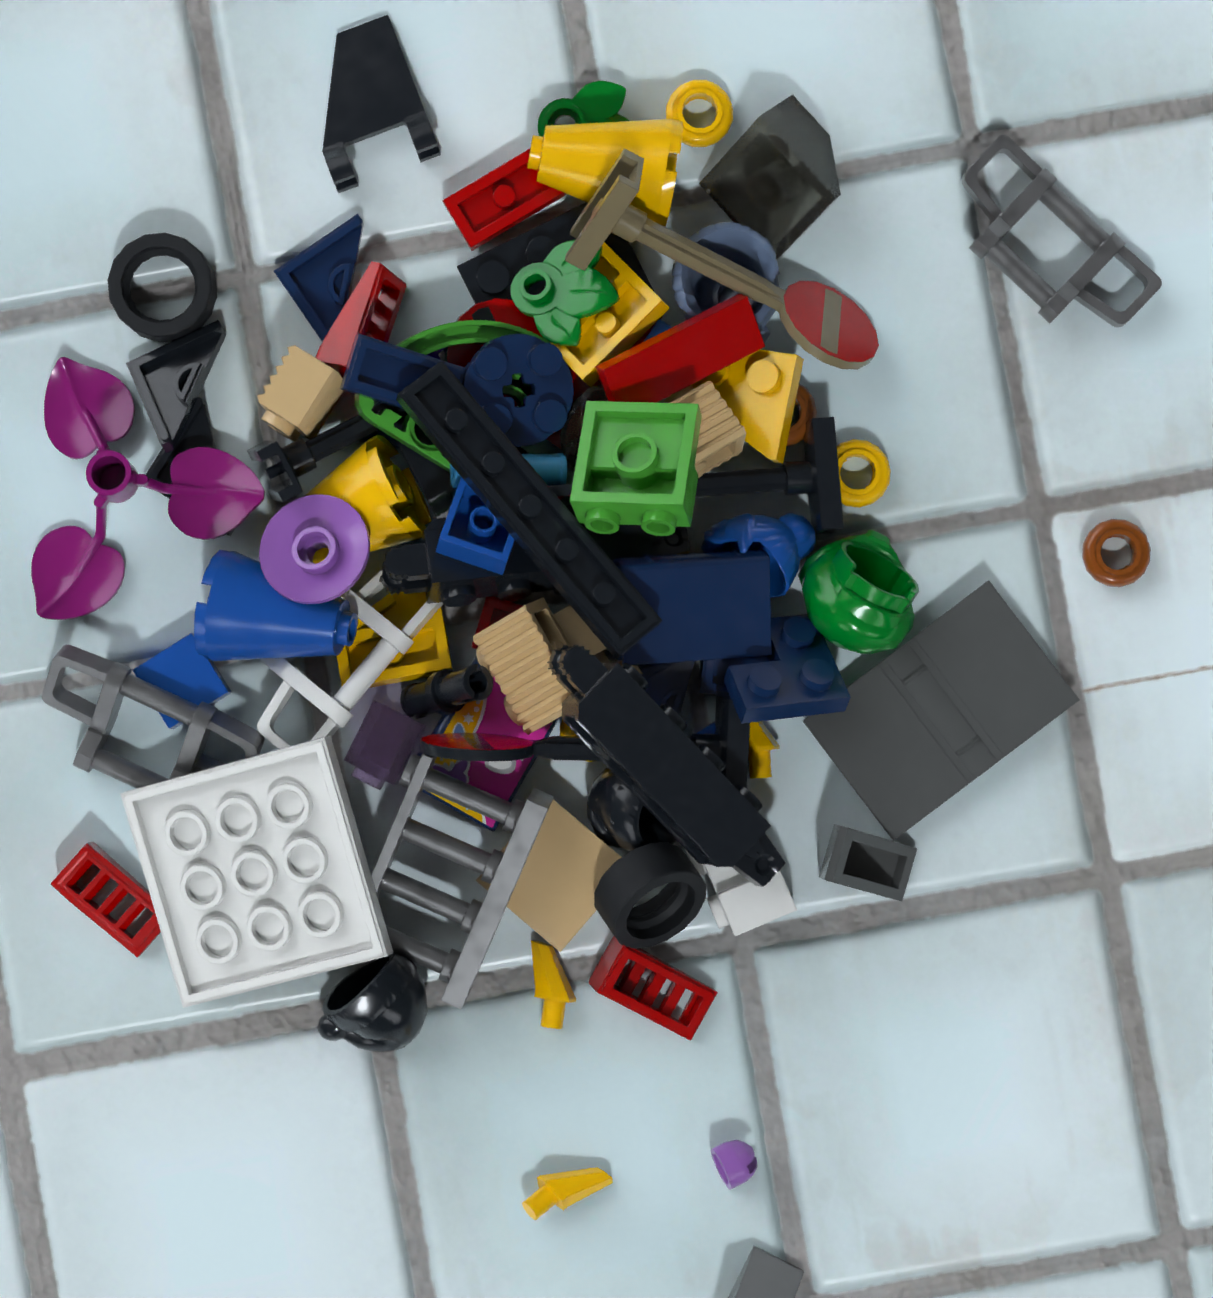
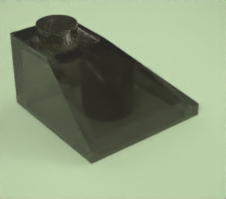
(777, 175)

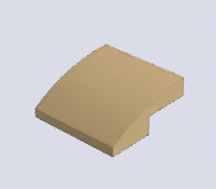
(560, 877)

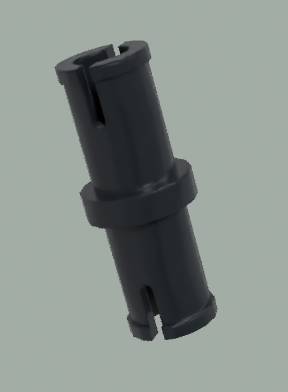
(446, 691)

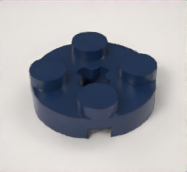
(539, 365)

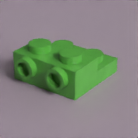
(636, 466)

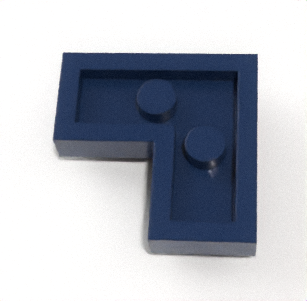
(795, 681)

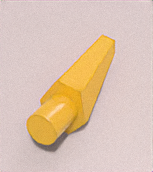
(760, 744)
(550, 984)
(564, 1189)

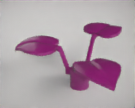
(208, 491)

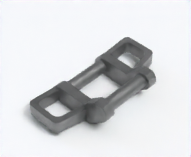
(1044, 189)
(102, 717)

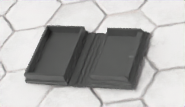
(942, 710)

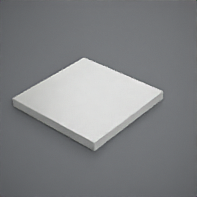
(257, 872)

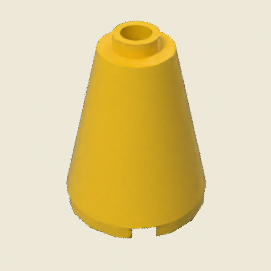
(581, 155)
(380, 493)

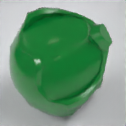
(859, 593)

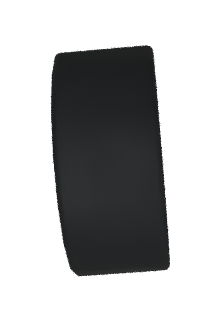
(142, 250)
(636, 876)

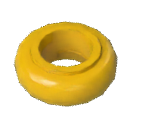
(707, 91)
(880, 475)

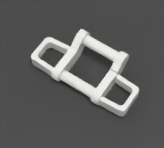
(339, 706)

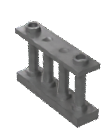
(498, 869)

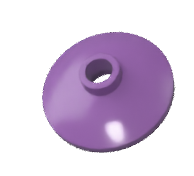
(298, 533)

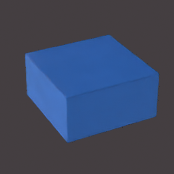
(474, 533)
(185, 674)

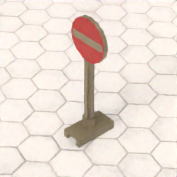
(812, 313)

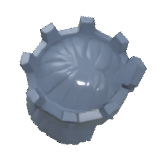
(740, 245)

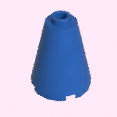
(255, 622)

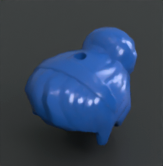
(784, 539)

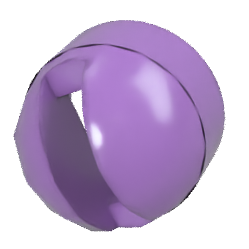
(734, 1162)

